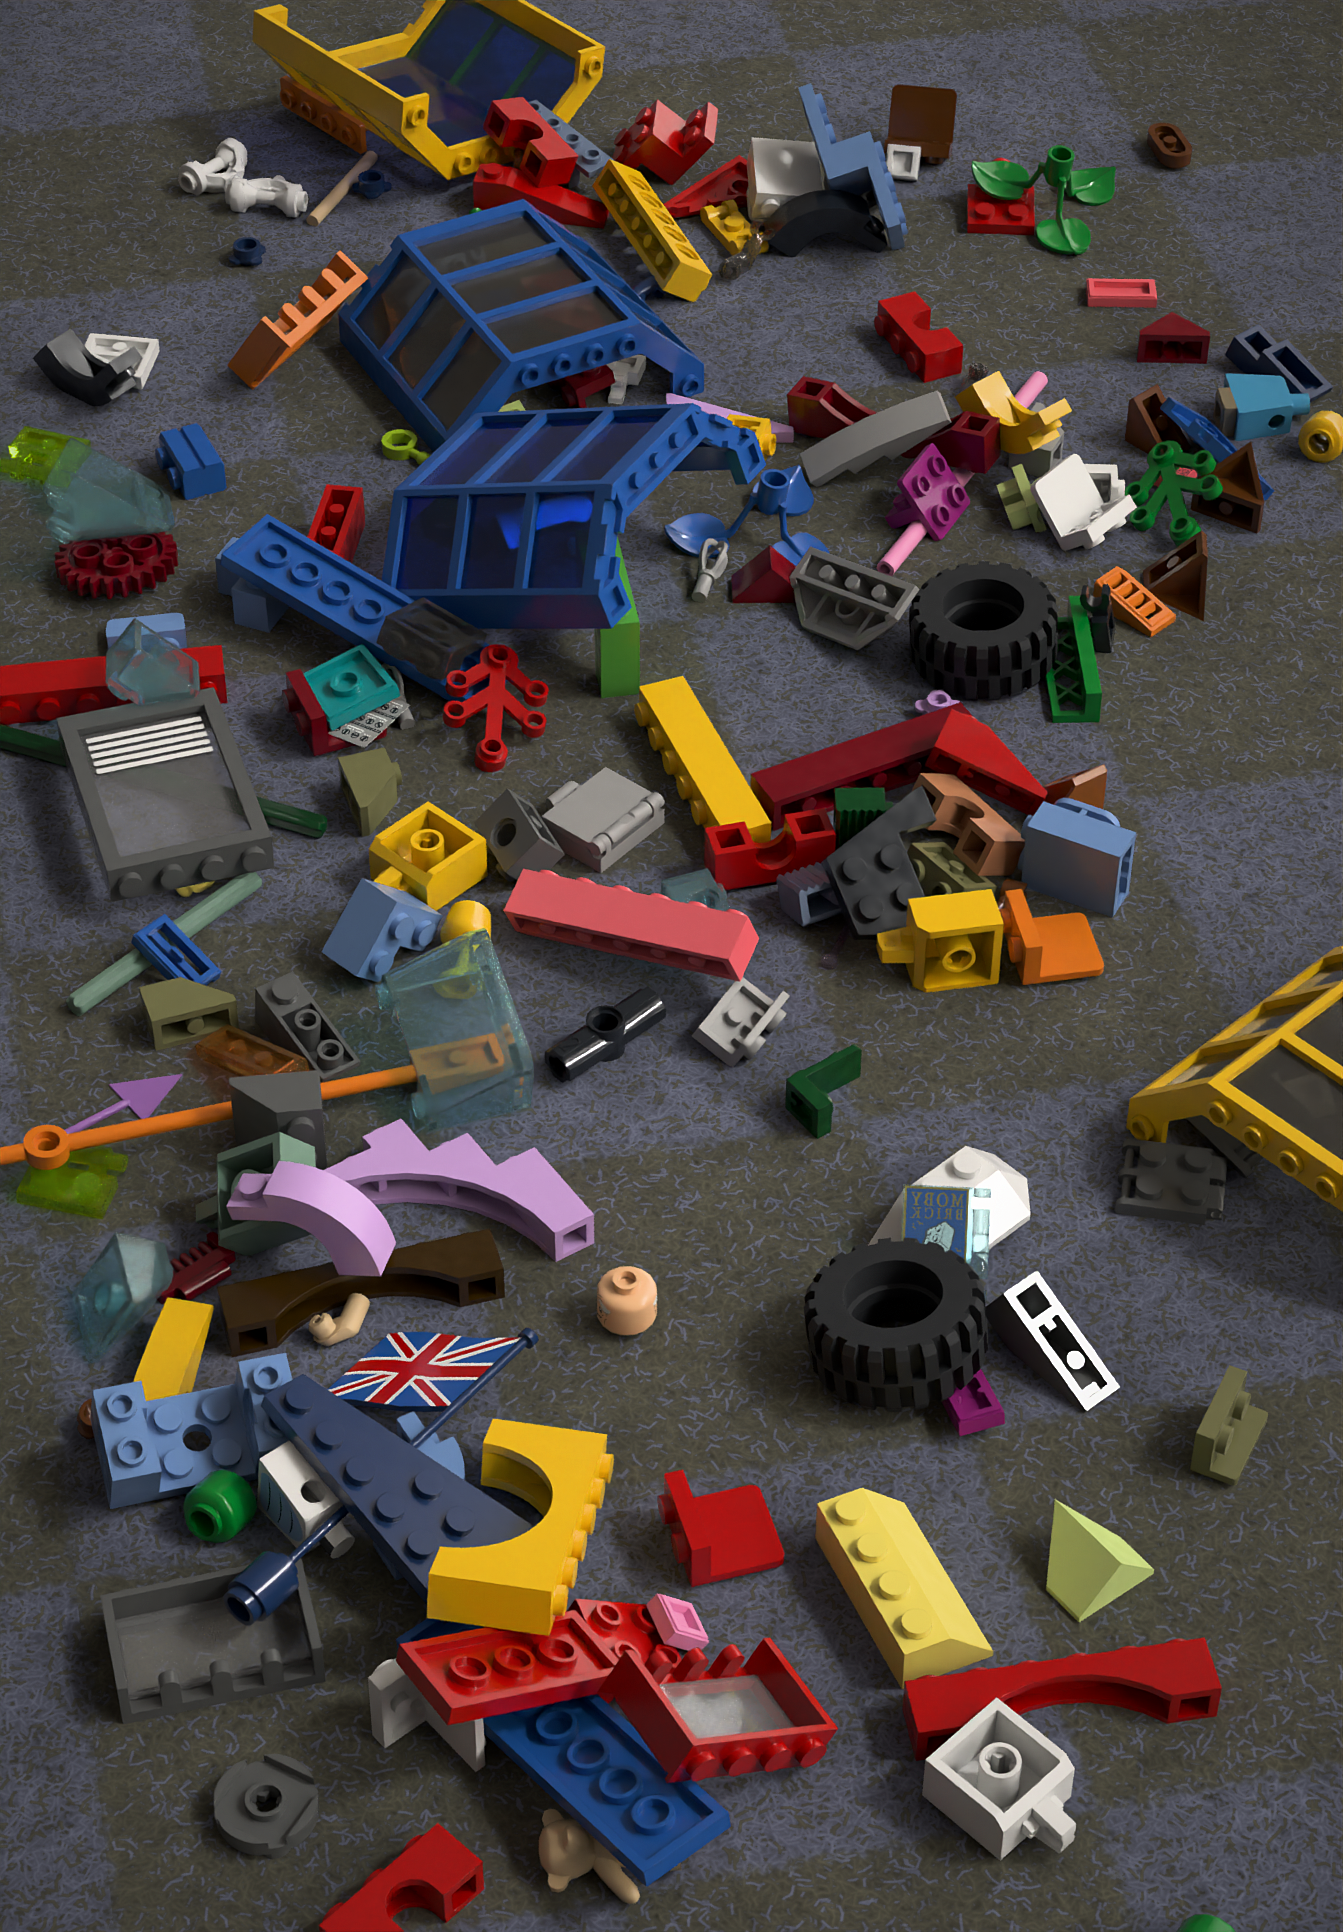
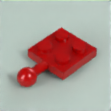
(1000, 216)

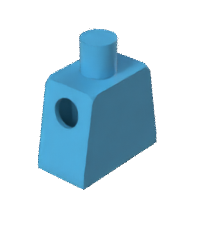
(1264, 405)

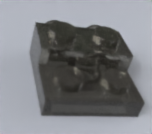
(429, 638)

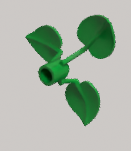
(1089, 186)

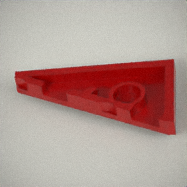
(719, 186)

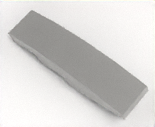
(878, 435)

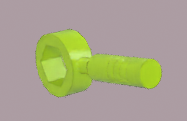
(402, 452)

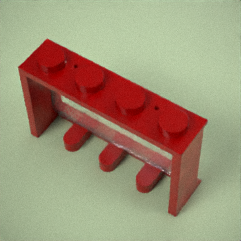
(721, 1717)

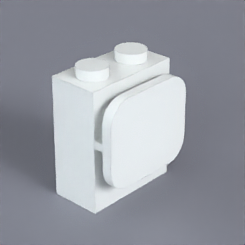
(779, 173)

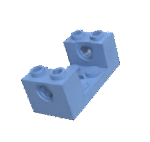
(143, 1439)

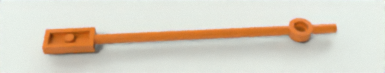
(50, 1146)

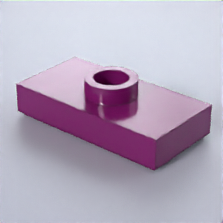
(974, 1406)

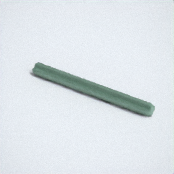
(189, 923)

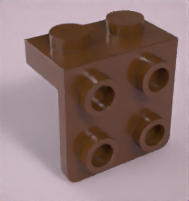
(923, 119)

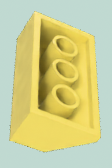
(898, 1585)

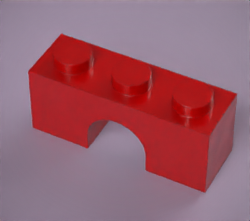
(546, 156)
(906, 326)
(742, 863)
(429, 1874)

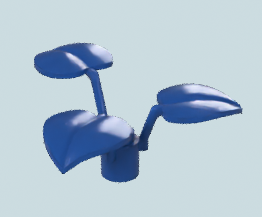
(774, 493)

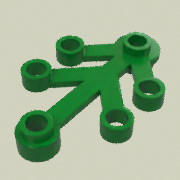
(1165, 460)

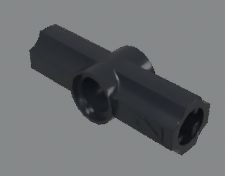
(605, 1034)

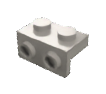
(738, 1020)

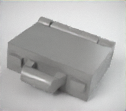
(602, 818)

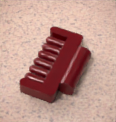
(199, 1274)

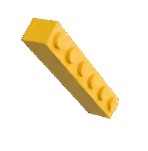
(698, 758)

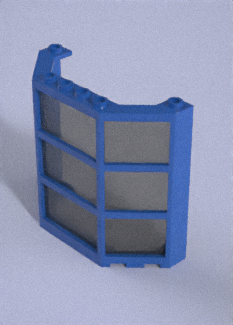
(493, 310)

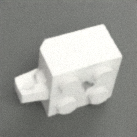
(1002, 1782)

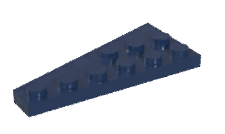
(387, 1484)

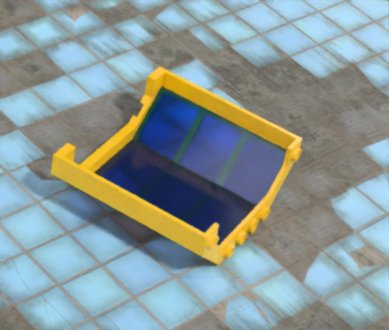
(438, 77)

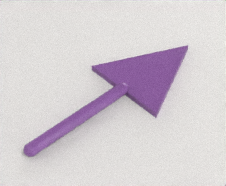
(138, 1095)

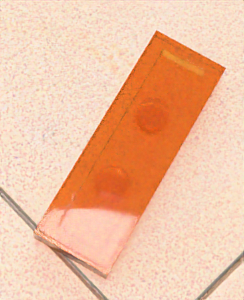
(247, 1054)

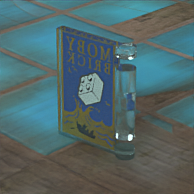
(947, 1219)

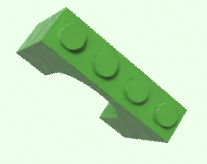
(619, 648)

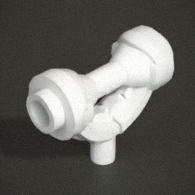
(202, 178)
(267, 191)

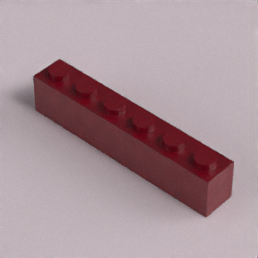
(875, 760)

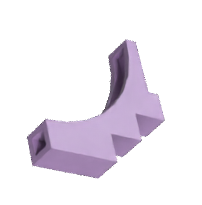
(459, 1174)

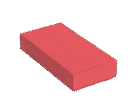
(1121, 293)

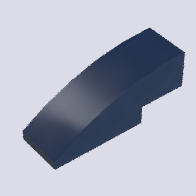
(1260, 354)

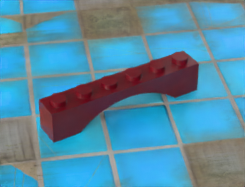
(823, 409)

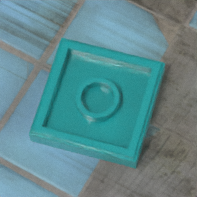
(351, 686)

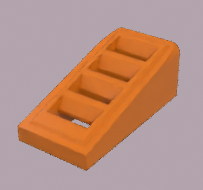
(1135, 595)

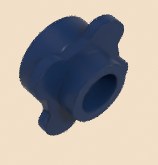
(371, 184)
(247, 252)

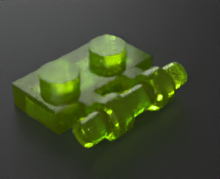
(36, 447)
(74, 1189)

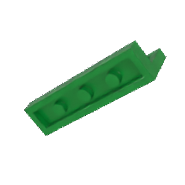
(1084, 671)

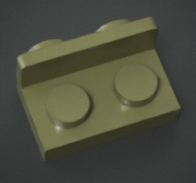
(942, 871)
(1228, 1430)

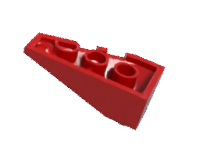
(501, 185)

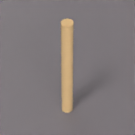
(341, 189)

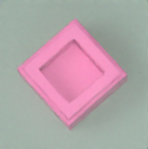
(677, 1622)

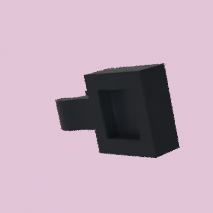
(1102, 618)

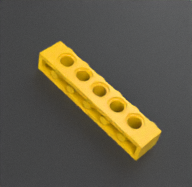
(652, 231)

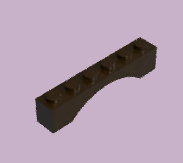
(269, 1309)

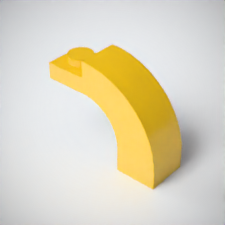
(1019, 427)

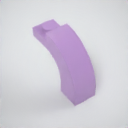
(323, 1206)

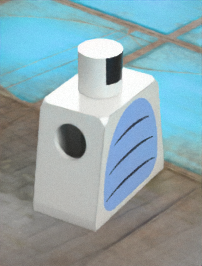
(299, 1500)

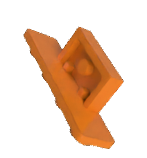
(323, 114)

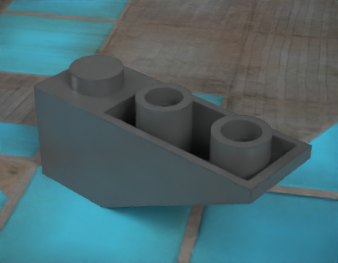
(300, 1026)

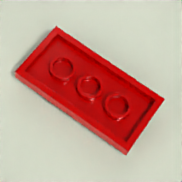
(506, 1670)

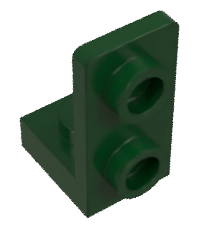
(809, 1088)

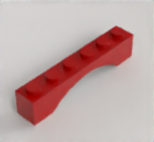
(1161, 1680)

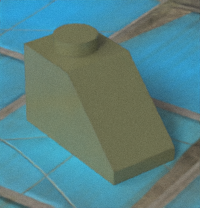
(369, 786)
(185, 1011)

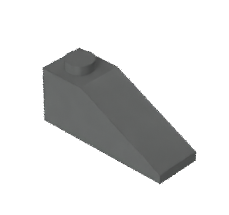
(1049, 1342)

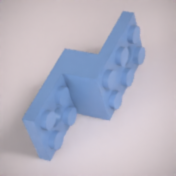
(855, 165)

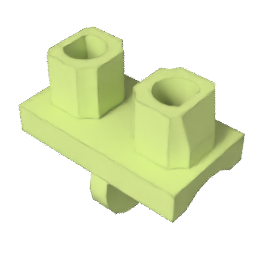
(1020, 502)

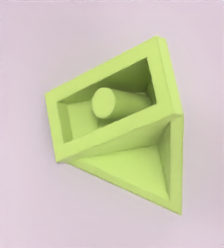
(1089, 1564)

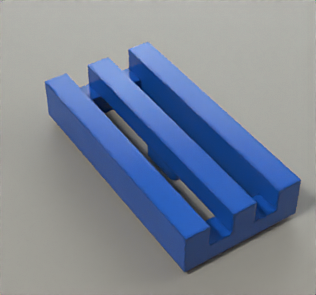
(168, 958)

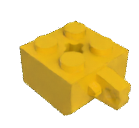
(429, 856)
(948, 941)

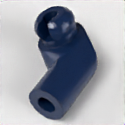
(647, 286)

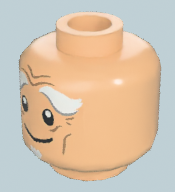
(626, 1300)

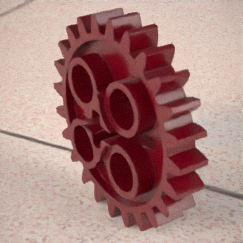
(116, 564)

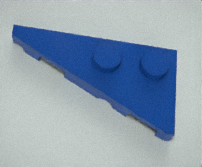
(1205, 434)

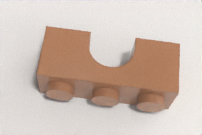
(985, 838)

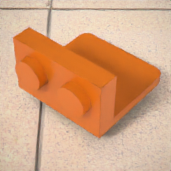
(1048, 945)

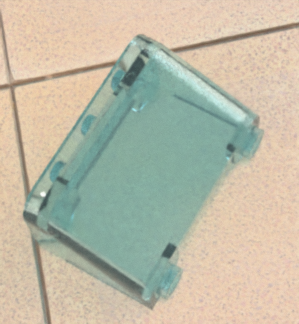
(460, 1033)

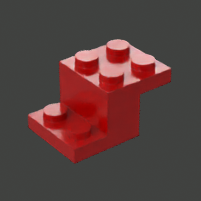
(666, 141)

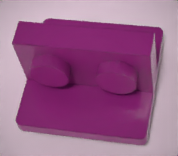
(929, 494)

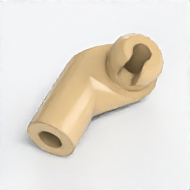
(347, 1325)

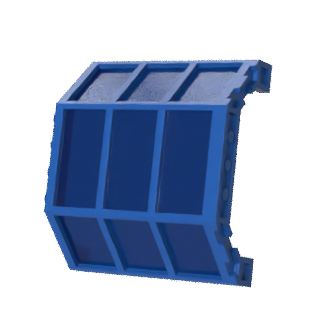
(527, 508)

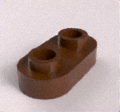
(1169, 145)

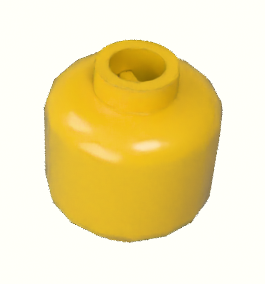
(1322, 436)

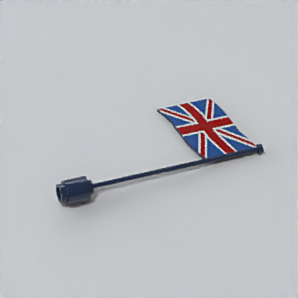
(399, 1375)

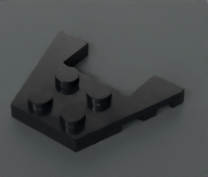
(874, 872)

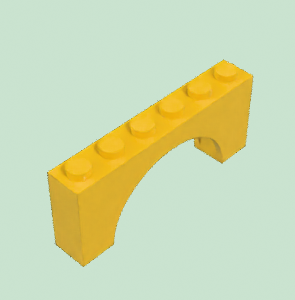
(527, 1578)

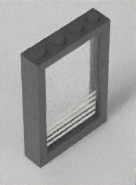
(164, 795)

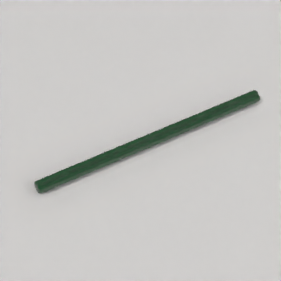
(275, 813)

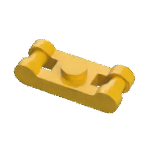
(732, 230)

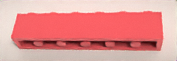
(632, 924)

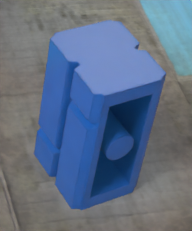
(190, 462)

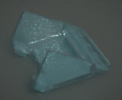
(102, 498)

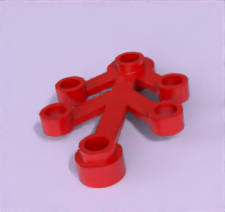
(498, 664)

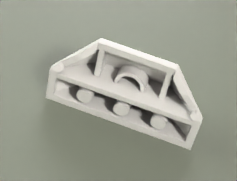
(979, 1170)

